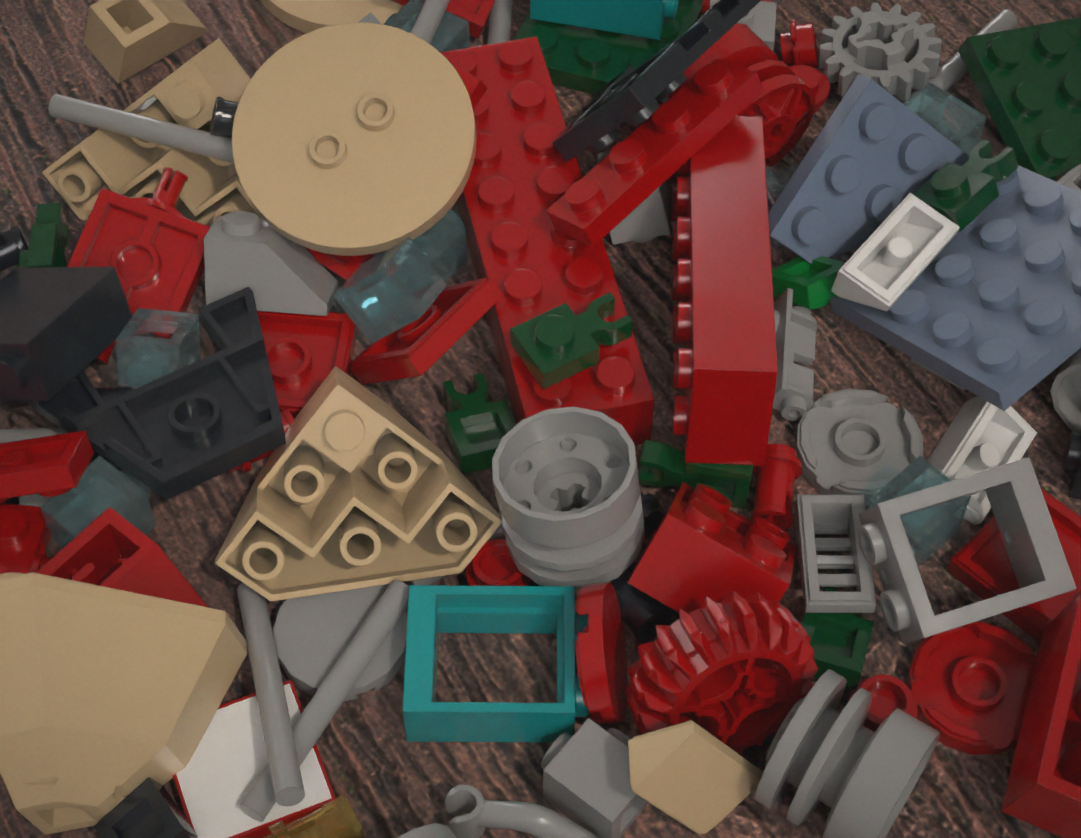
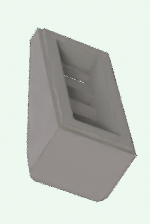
(832, 516)

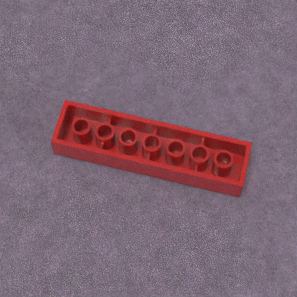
(516, 244)

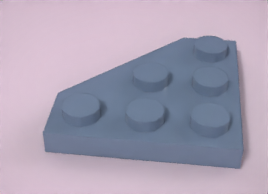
(857, 173)

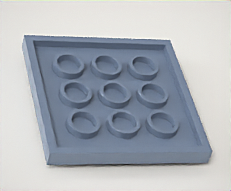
(997, 298)

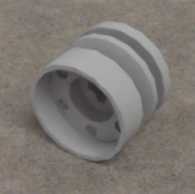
(569, 497)
(843, 763)

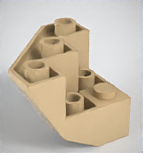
(136, 165)
(354, 503)
(102, 693)

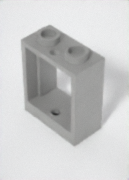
(1024, 530)

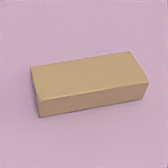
(690, 774)

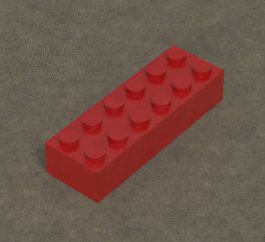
(726, 299)

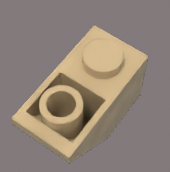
(138, 33)

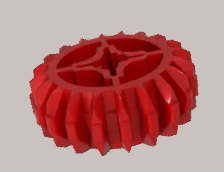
(725, 668)

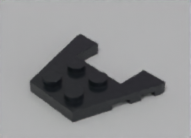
(632, 93)
(191, 419)

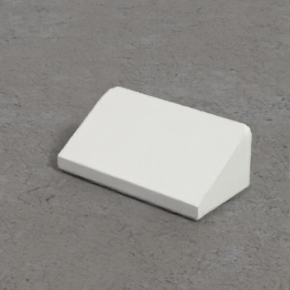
(894, 255)
(979, 441)

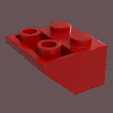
(710, 551)
(120, 558)

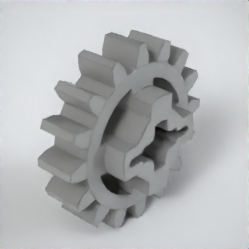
(881, 49)

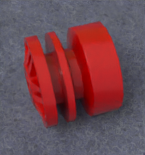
(786, 100)

